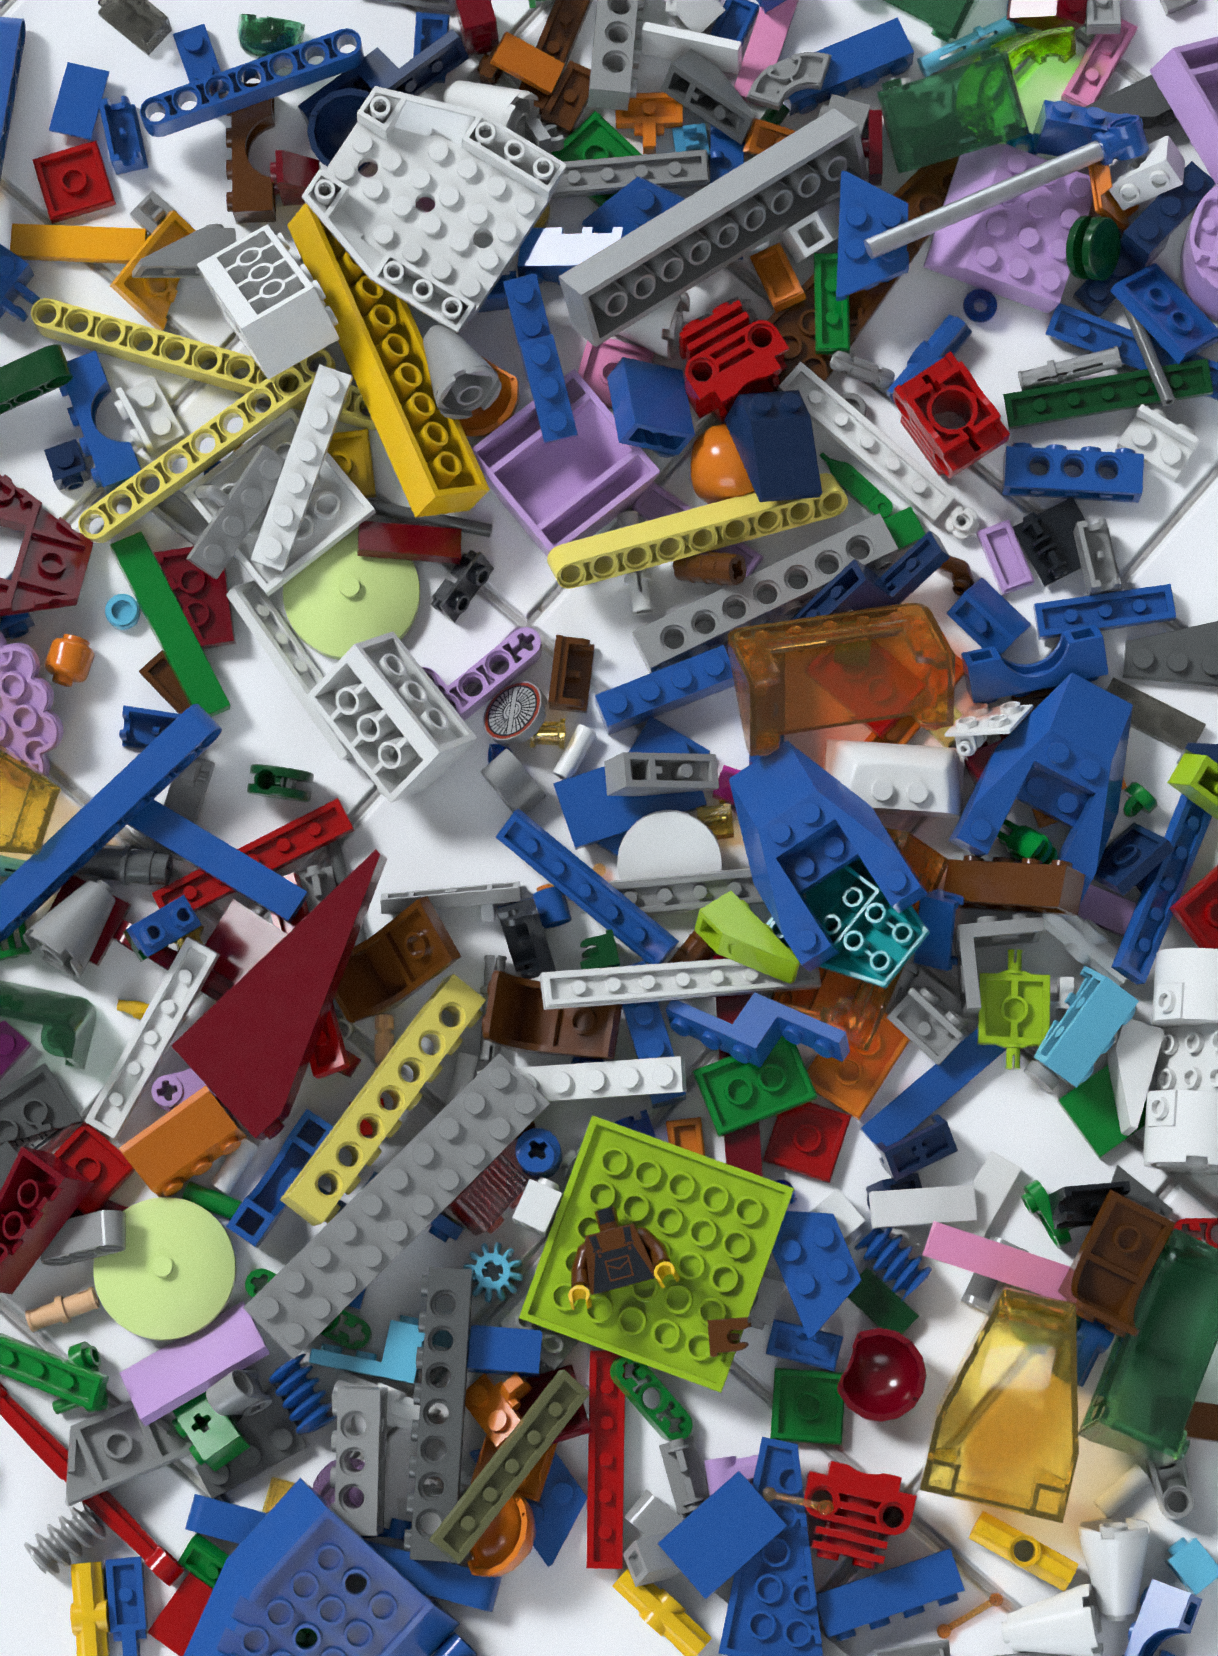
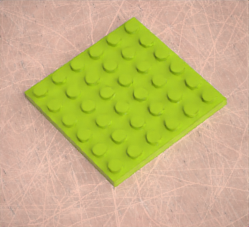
(716, 1233)

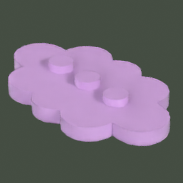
(26, 720)

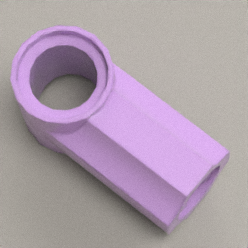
(722, 1469)

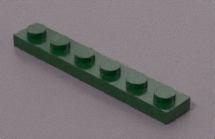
(1104, 394)

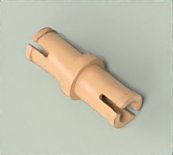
(62, 1309)

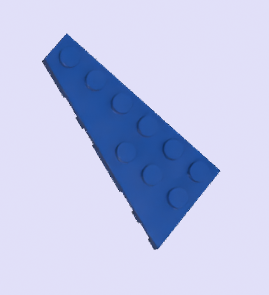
(774, 1593)

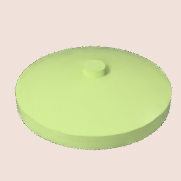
(351, 598)
(171, 1273)

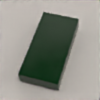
(881, 1304)

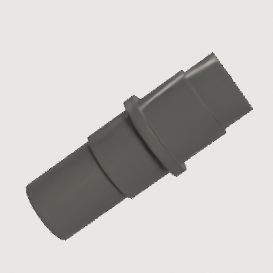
(130, 865)

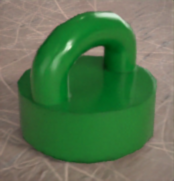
(1138, 800)

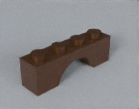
(252, 192)

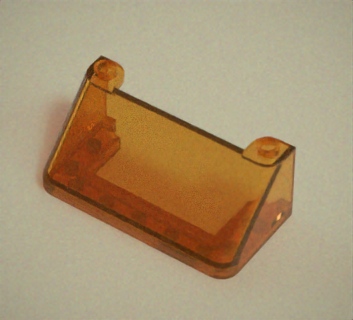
(841, 672)

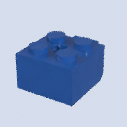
(14, 277)

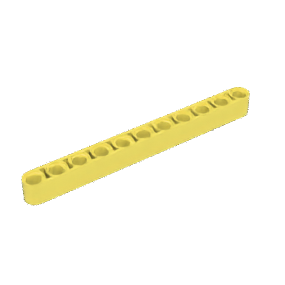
(163, 345)

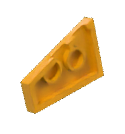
(153, 295)

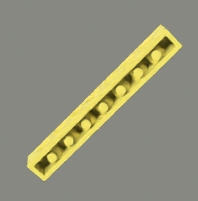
(303, 1194)

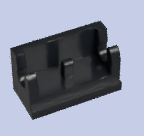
(526, 939)
(1081, 1203)

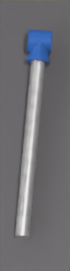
(1122, 141)

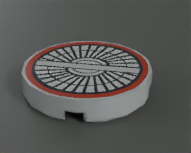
(515, 713)

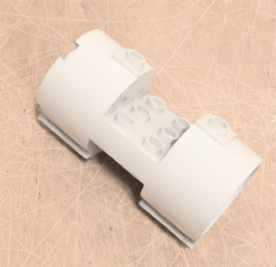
(1184, 1108)

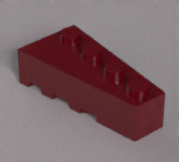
(33, 1208)

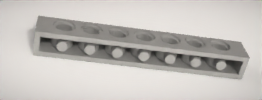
(869, 534)

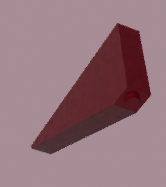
(266, 1027)

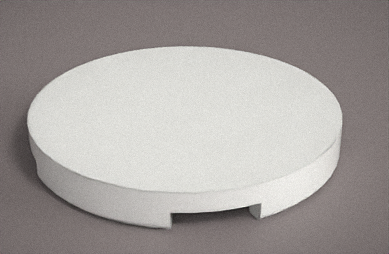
(668, 845)

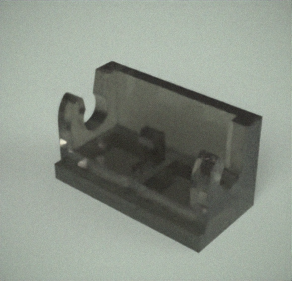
(136, 21)

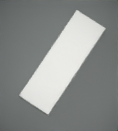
(673, 42)
(990, 1189)
(922, 1206)

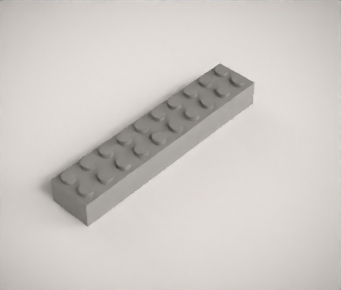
(712, 228)
(396, 1206)

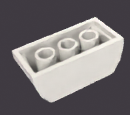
(900, 776)

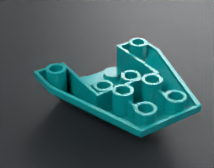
(863, 926)

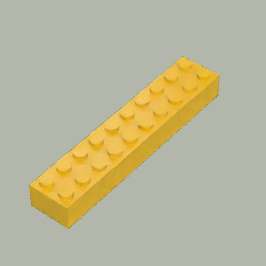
(392, 376)

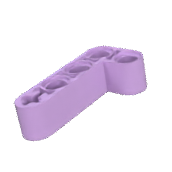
(481, 672)

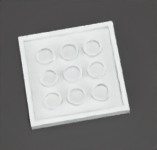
(331, 514)

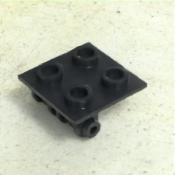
(1051, 541)

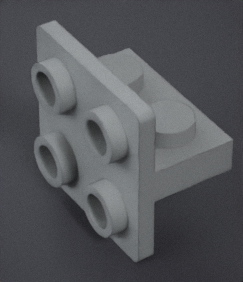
(929, 1023)

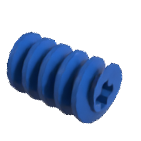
(544, 1141)
(894, 1260)
(302, 1396)

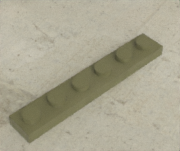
(509, 1466)

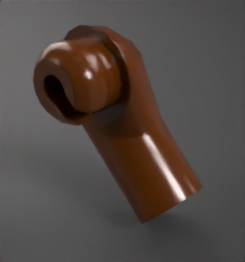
(960, 574)

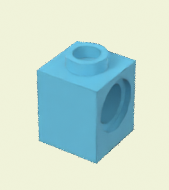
(1192, 1564)

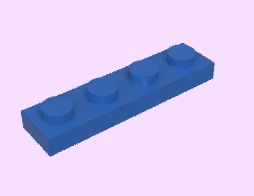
(1105, 610)

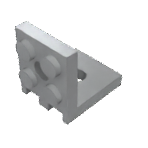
(987, 933)

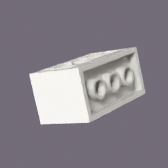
(270, 300)
(391, 716)

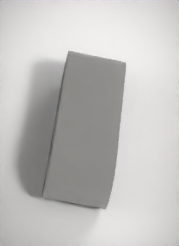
(87, 1238)

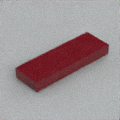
(409, 542)

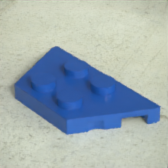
(632, 207)
(863, 214)
(815, 1266)
(556, 1510)

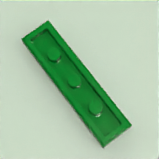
(51, 1373)

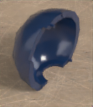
(333, 121)

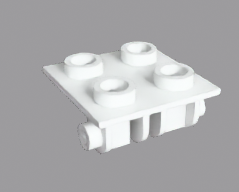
(982, 721)

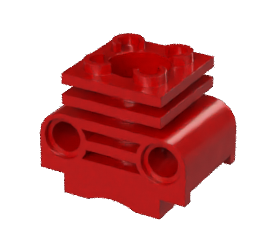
(729, 358)
(942, 389)
(857, 1513)

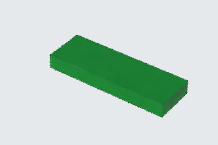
(831, 316)

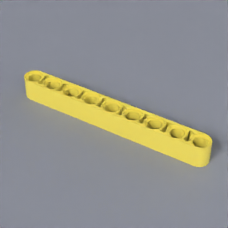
(190, 449)
(688, 534)

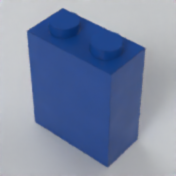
(650, 406)

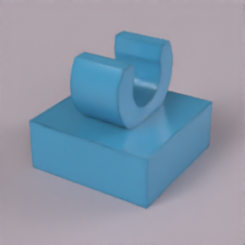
(690, 138)

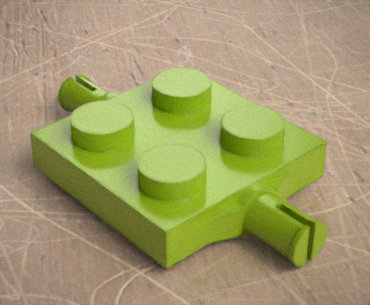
(1013, 1009)

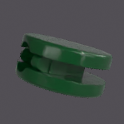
(1093, 247)
(279, 782)

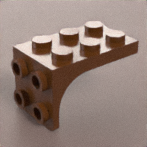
(395, 962)
(521, 1024)
(1116, 1263)

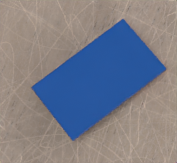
(78, 101)

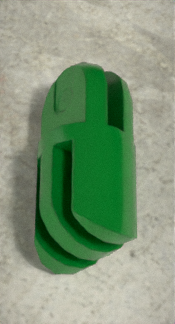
(1026, 843)

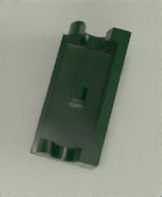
(602, 955)

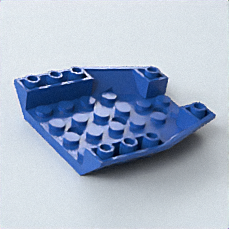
(294, 1578)

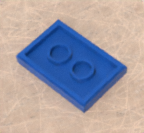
(1166, 312)
(722, 1535)

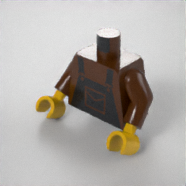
(617, 1259)

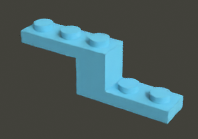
(398, 1355)

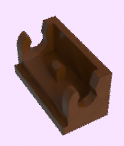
(571, 674)
(721, 1335)

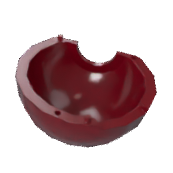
(882, 1375)

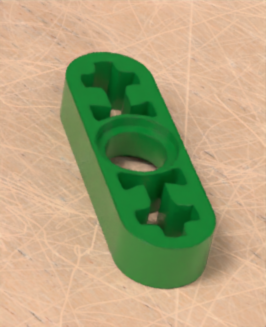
(660, 1424)

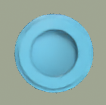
(122, 611)

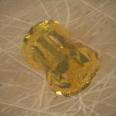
(550, 733)

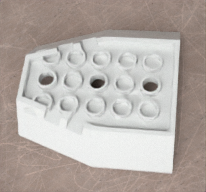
(470, 169)

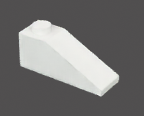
(1131, 1069)

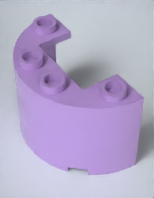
(1200, 256)

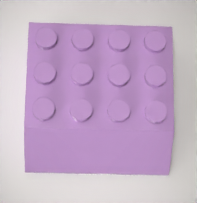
(1190, 86)
(1017, 244)
(567, 485)

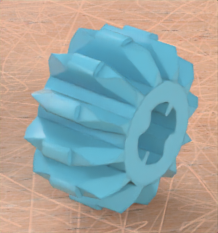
(499, 1261)

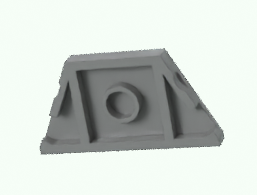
(117, 1449)

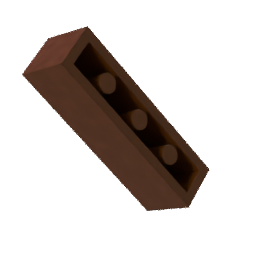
(1015, 886)

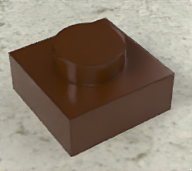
(489, 73)

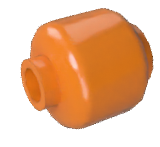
(69, 660)

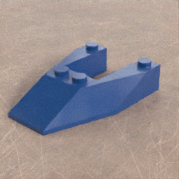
(1062, 763)
(801, 831)

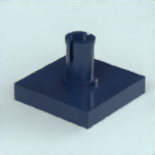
(1131, 859)

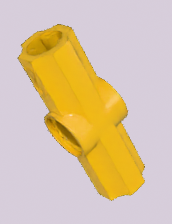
(1044, 1563)
(89, 1609)
(663, 1615)

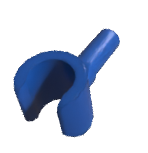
(396, 1529)

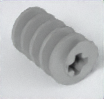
(65, 1540)

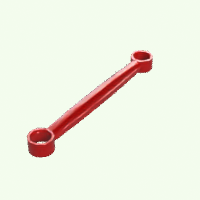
(102, 1504)

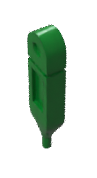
(859, 487)

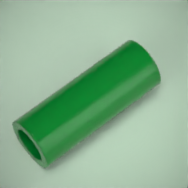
(211, 1200)

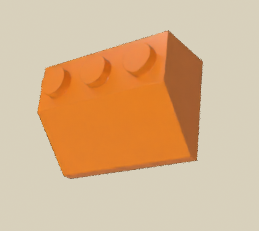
(183, 1143)

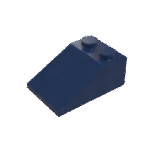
(776, 444)

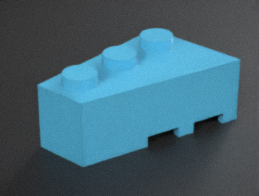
(1086, 1027)

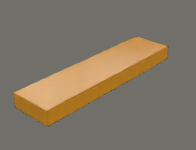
(76, 243)

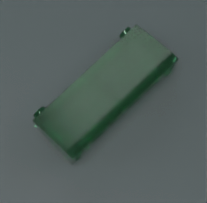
(1157, 1375)

